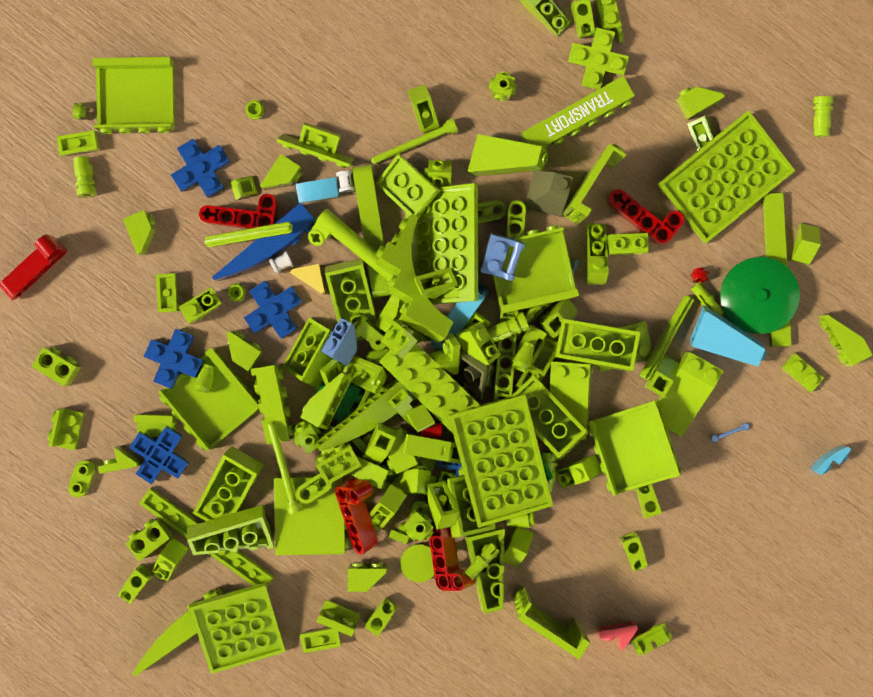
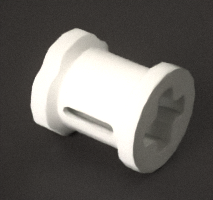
(345, 181)
(281, 262)

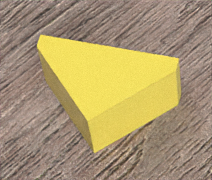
(312, 276)

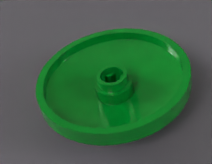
(759, 295)

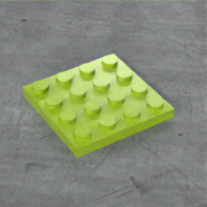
(237, 628)

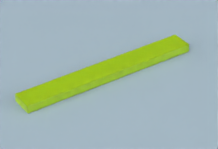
(776, 249)
(180, 521)

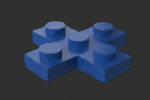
(200, 168)
(273, 309)
(173, 358)
(159, 454)

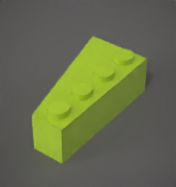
(273, 402)
(232, 532)
(490, 580)

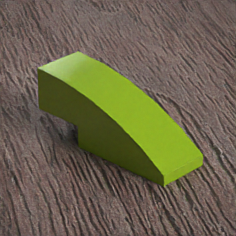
(540, 362)

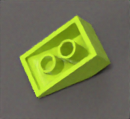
(466, 521)

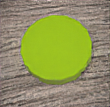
(417, 563)

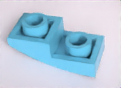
(317, 190)
(837, 455)

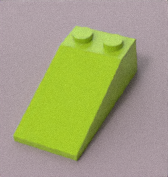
(350, 291)
(598, 345)
(571, 387)
(688, 392)
(551, 419)
(228, 485)

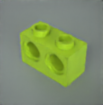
(627, 244)
(55, 370)
(151, 541)

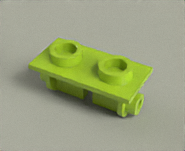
(643, 642)

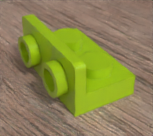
(399, 338)
(66, 428)
(337, 463)
(338, 617)

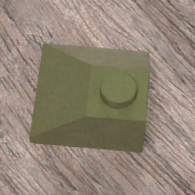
(548, 192)
(471, 374)

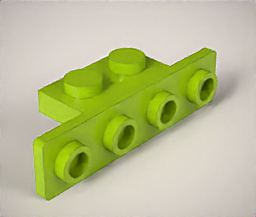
(319, 143)

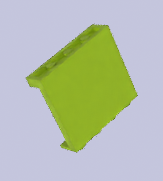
(135, 94)
(576, 210)
(541, 272)
(213, 414)
(634, 448)
(315, 529)
(571, 640)

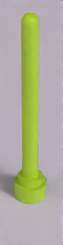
(448, 127)
(293, 505)

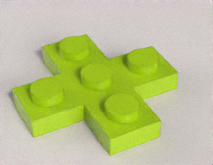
(598, 58)

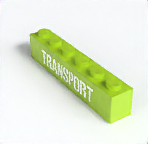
(580, 114)

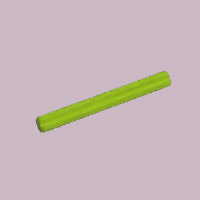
(248, 234)
(666, 338)

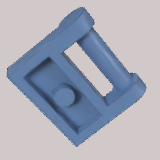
(496, 254)

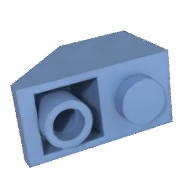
(341, 342)

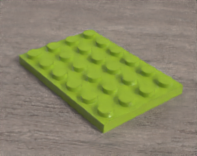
(726, 177)
(449, 238)
(501, 460)

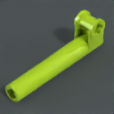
(329, 224)

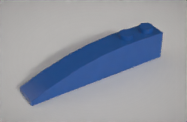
(268, 247)

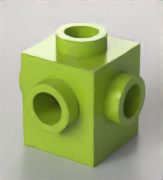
(502, 93)
(439, 173)
(306, 435)
(419, 519)

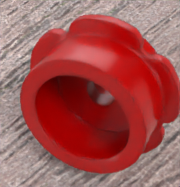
(699, 275)

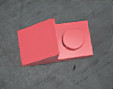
(623, 631)

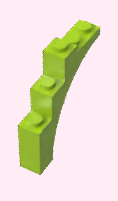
(416, 310)

